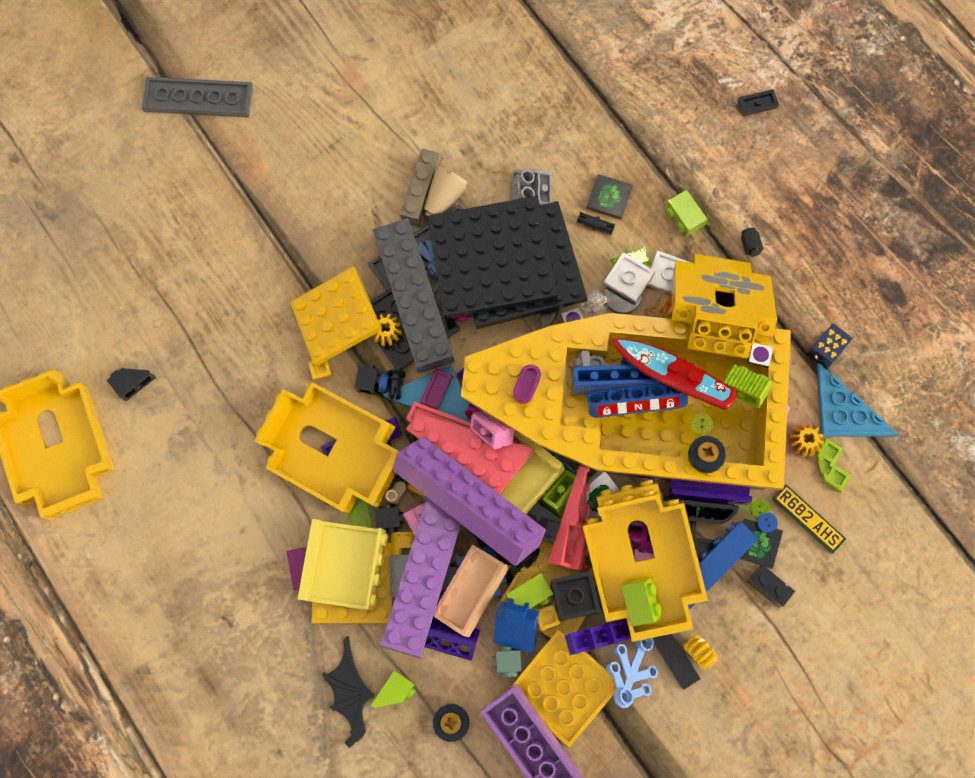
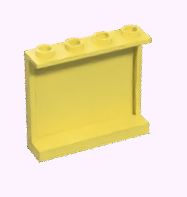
(533, 478)
(342, 565)

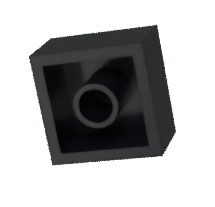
(575, 596)

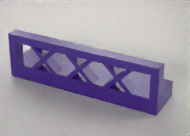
(710, 493)
(440, 631)

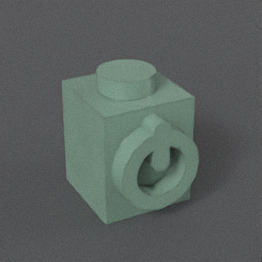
(507, 662)

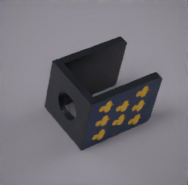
(829, 346)

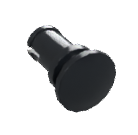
(396, 380)

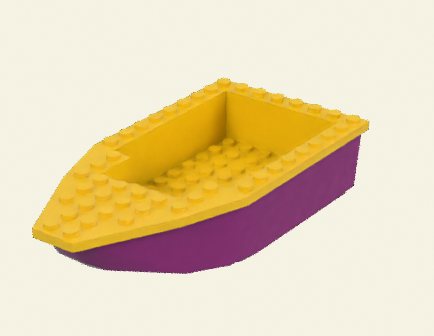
(637, 443)

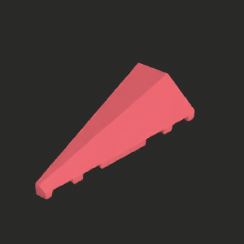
(570, 542)

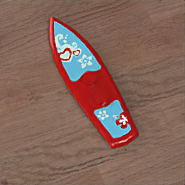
(675, 372)

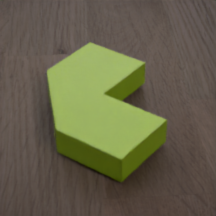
(831, 474)

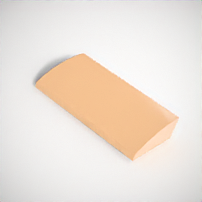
(470, 591)

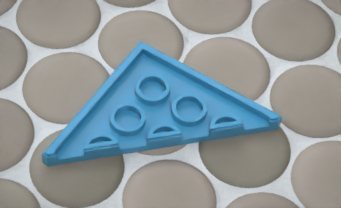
(452, 401)
(844, 412)

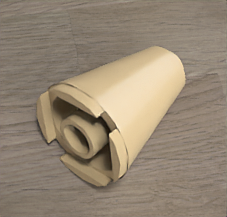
(443, 191)

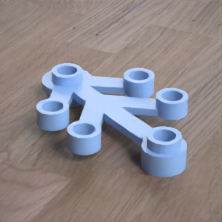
(631, 673)

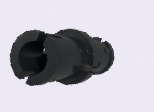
(595, 223)

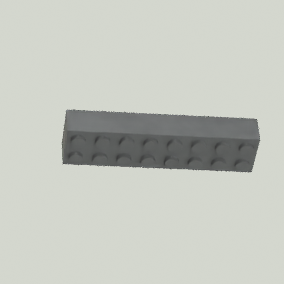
(413, 296)

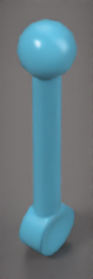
(564, 463)

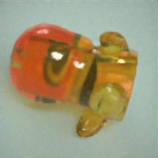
(662, 308)

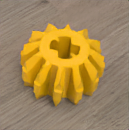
(392, 334)
(814, 440)
(700, 651)

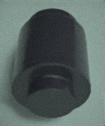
(751, 242)

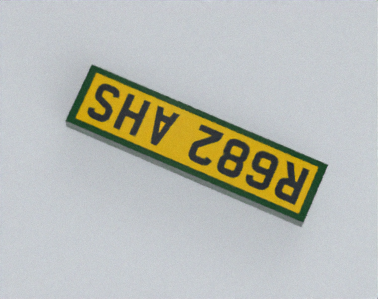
(809, 519)

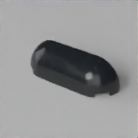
(707, 510)

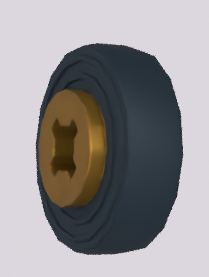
(702, 460)
(452, 714)

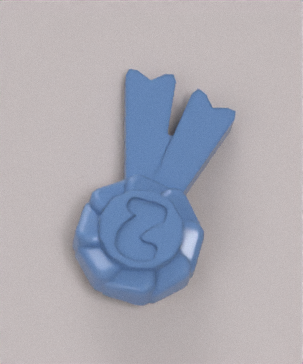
(429, 256)

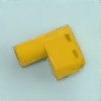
(401, 540)

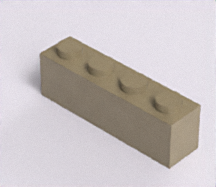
(419, 187)

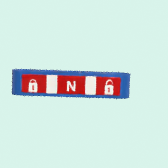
(634, 400)

